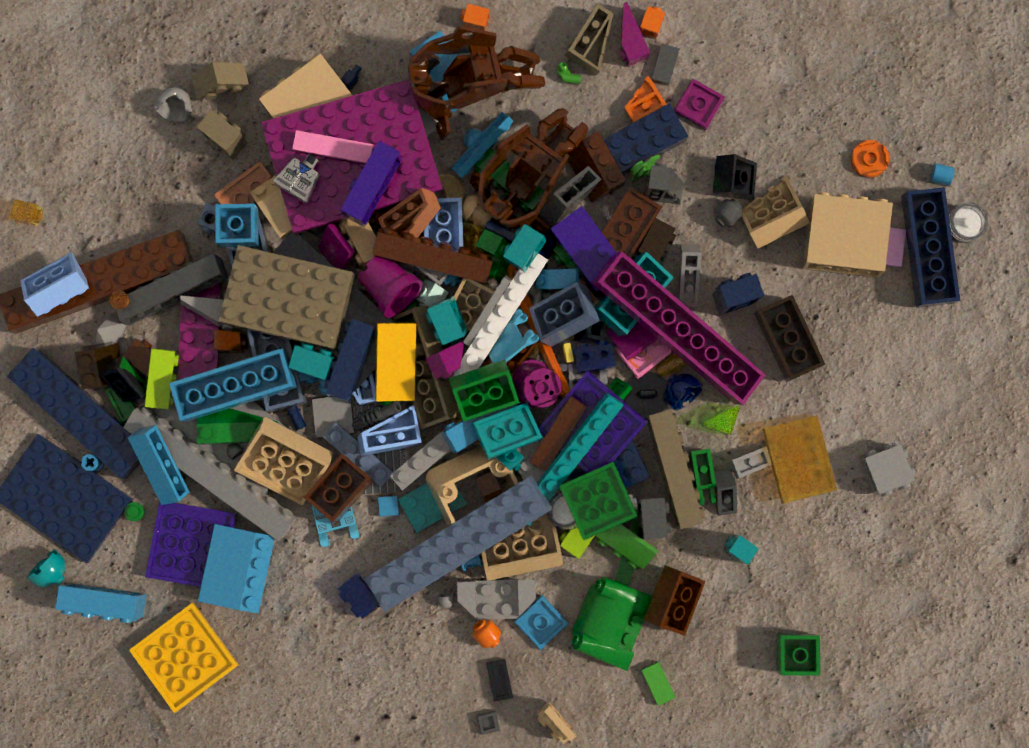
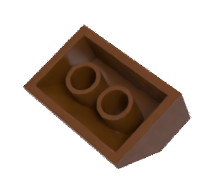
(595, 154)

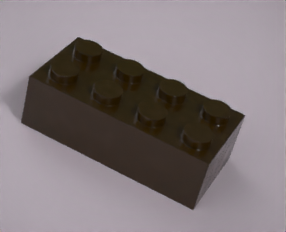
(789, 338)

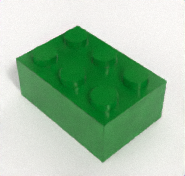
(484, 390)

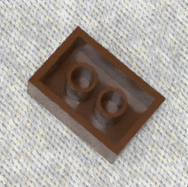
(338, 488)
(674, 600)

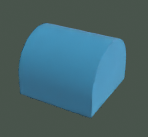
(942, 174)

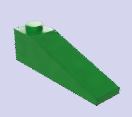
(227, 427)

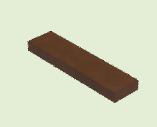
(558, 433)

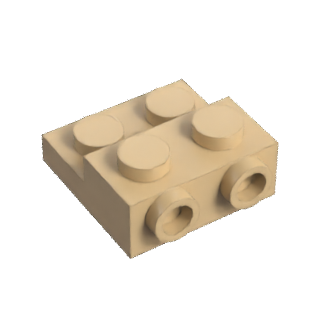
(560, 727)

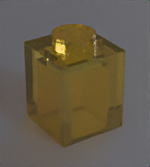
(26, 212)

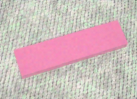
(332, 147)

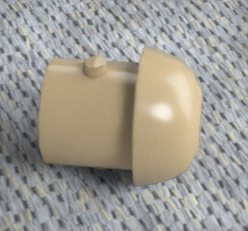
(472, 212)

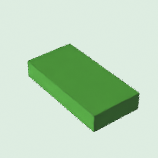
(658, 683)

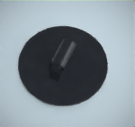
(647, 394)

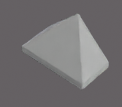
(110, 331)

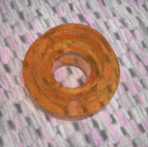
(123, 301)

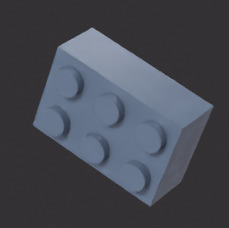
(564, 314)

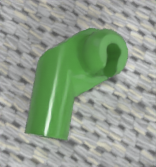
(565, 74)

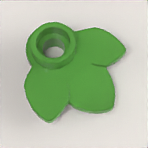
(642, 169)

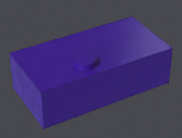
(371, 184)
(583, 244)

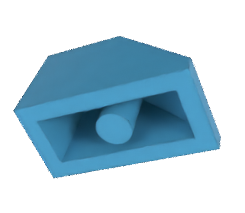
(556, 278)

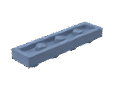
(350, 448)

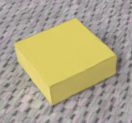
(568, 353)

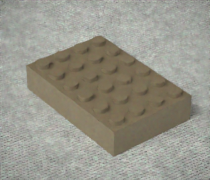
(287, 298)

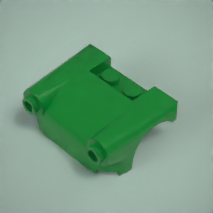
(610, 622)

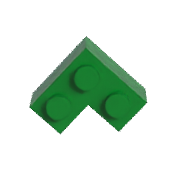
(494, 246)

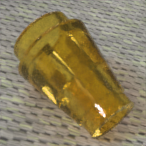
(670, 365)

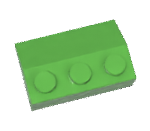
(628, 545)

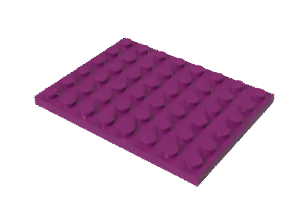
(368, 117)

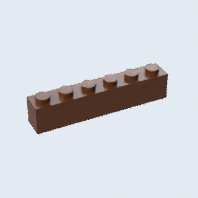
(432, 255)

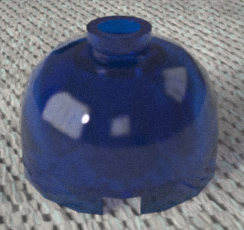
(682, 389)

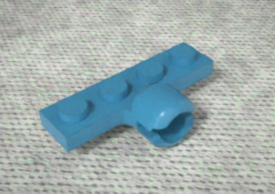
(479, 142)

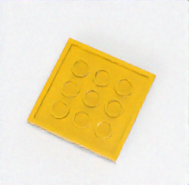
(183, 657)

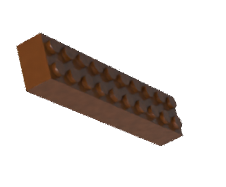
(117, 271)

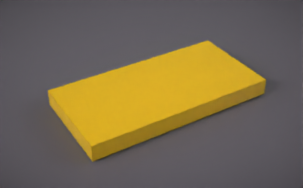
(395, 361)

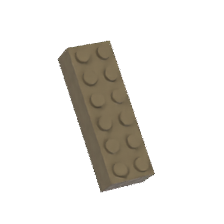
(433, 397)
(674, 469)

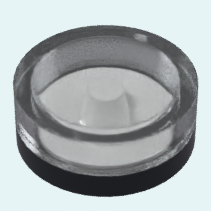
(968, 222)
(560, 513)

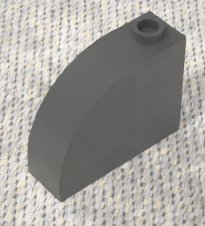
(569, 197)

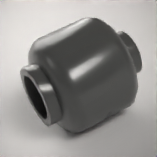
(728, 212)

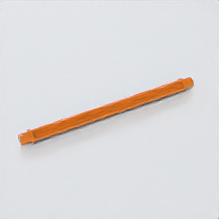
(545, 349)

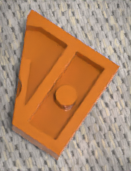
(645, 101)

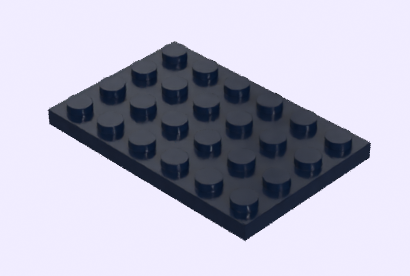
(63, 498)

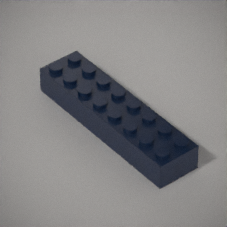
(76, 411)

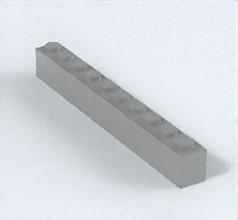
(217, 476)

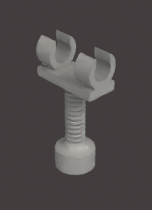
(602, 375)

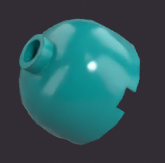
(48, 570)

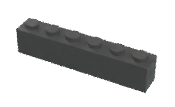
(167, 290)

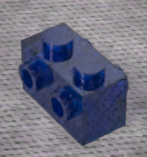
(595, 360)

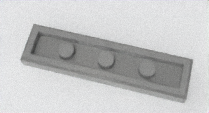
(487, 310)

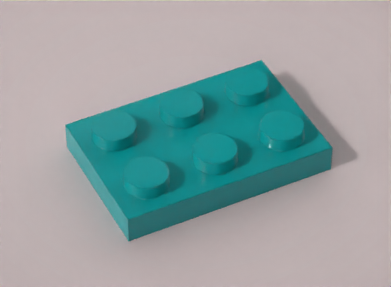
(507, 431)
(423, 509)

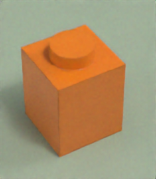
(475, 17)
(652, 22)

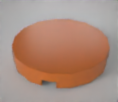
(869, 158)

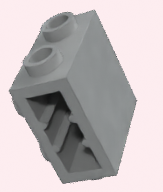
(888, 469)

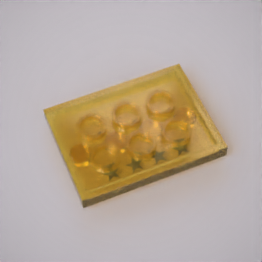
(799, 459)

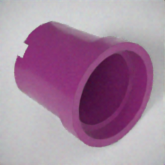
(390, 285)
(545, 389)

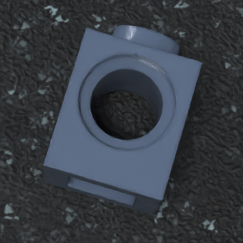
(208, 211)

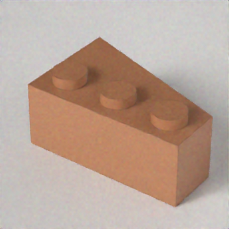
(412, 213)

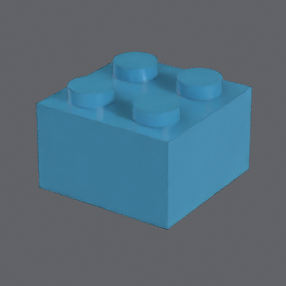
(236, 225)

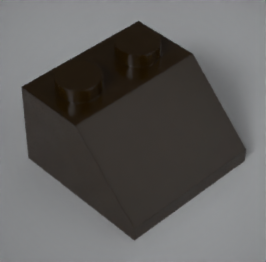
(93, 360)

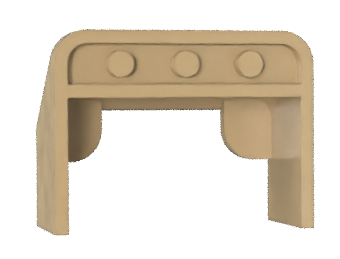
(442, 478)

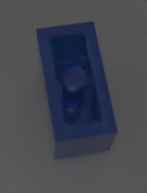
(359, 596)

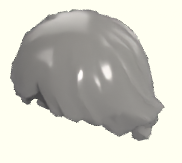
(174, 105)

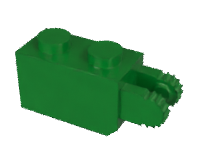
(703, 473)

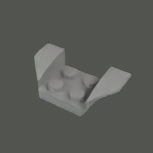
(496, 597)

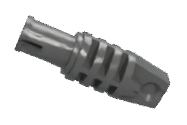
(375, 415)

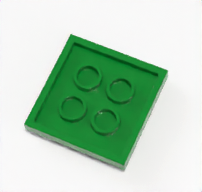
(598, 501)

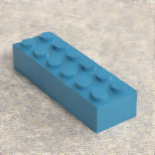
(232, 385)

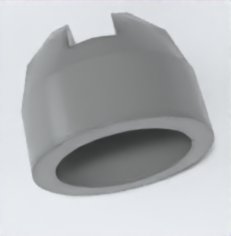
(446, 600)

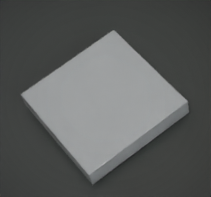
(332, 410)

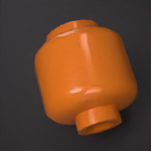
(486, 633)

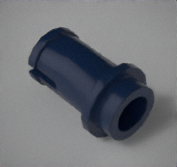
(296, 418)

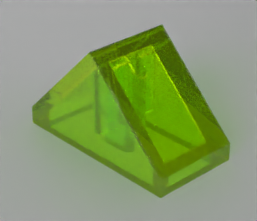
(723, 422)

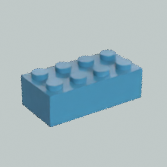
(100, 601)

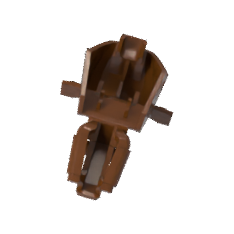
(468, 76)
(535, 160)

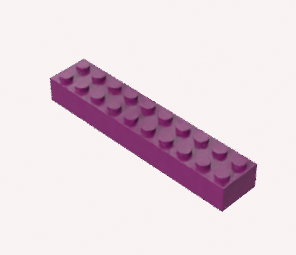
(678, 328)

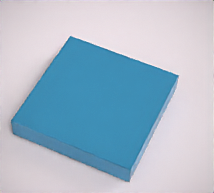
(541, 622)

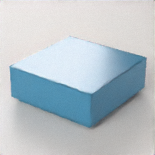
(388, 506)

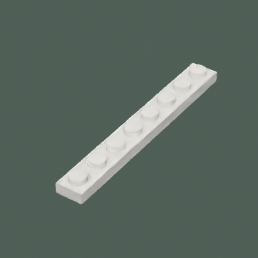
(500, 316)

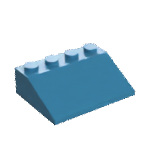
(236, 568)

